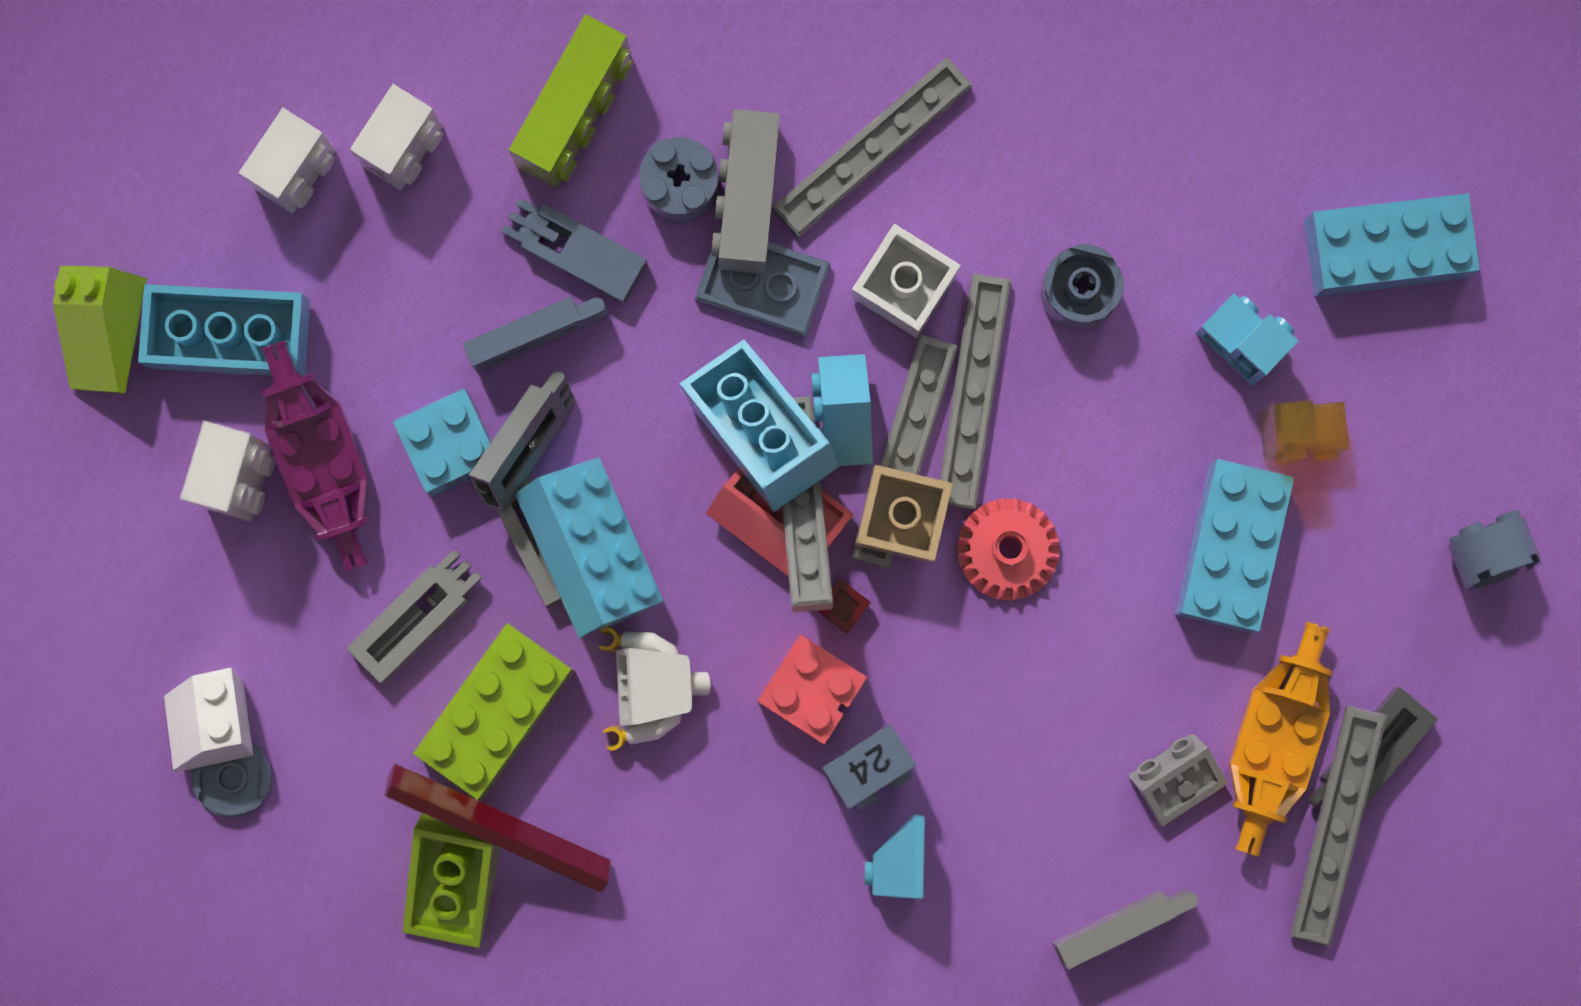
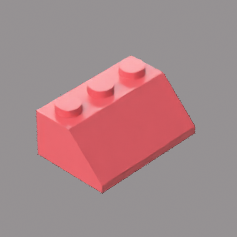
(752, 520)

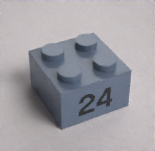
(869, 767)

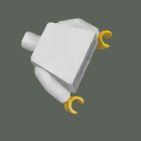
(652, 686)

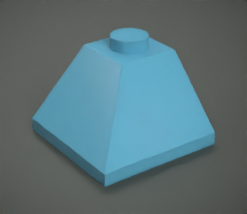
(899, 862)

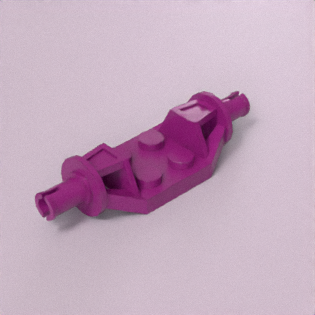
(316, 455)

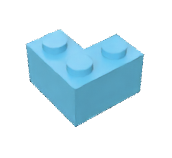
(1245, 339)
(844, 407)

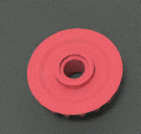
(984, 563)

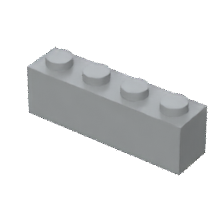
(748, 191)

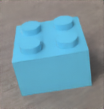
(444, 441)

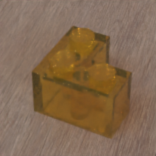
(1303, 430)

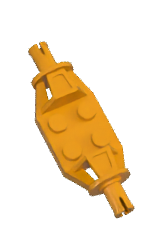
(1280, 738)

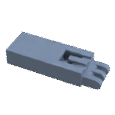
(586, 254)
(532, 332)

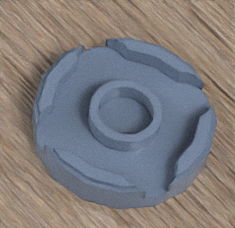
(235, 785)

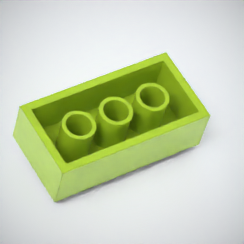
(571, 102)
(494, 712)

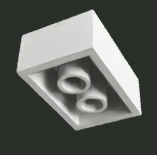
(228, 472)

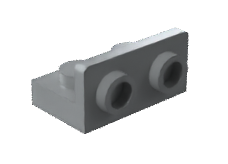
(1178, 778)

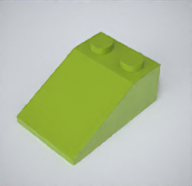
(97, 325)
(449, 883)

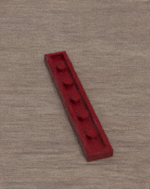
(497, 828)

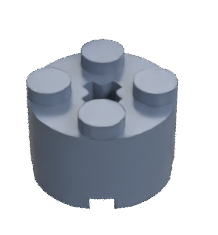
(665, 162)
(1102, 280)
(1493, 551)

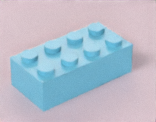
(1391, 245)
(220, 329)
(759, 425)
(588, 546)
(1234, 546)

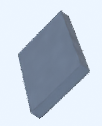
(779, 298)

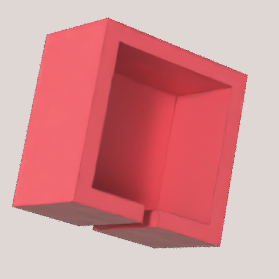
(811, 688)

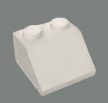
(208, 720)

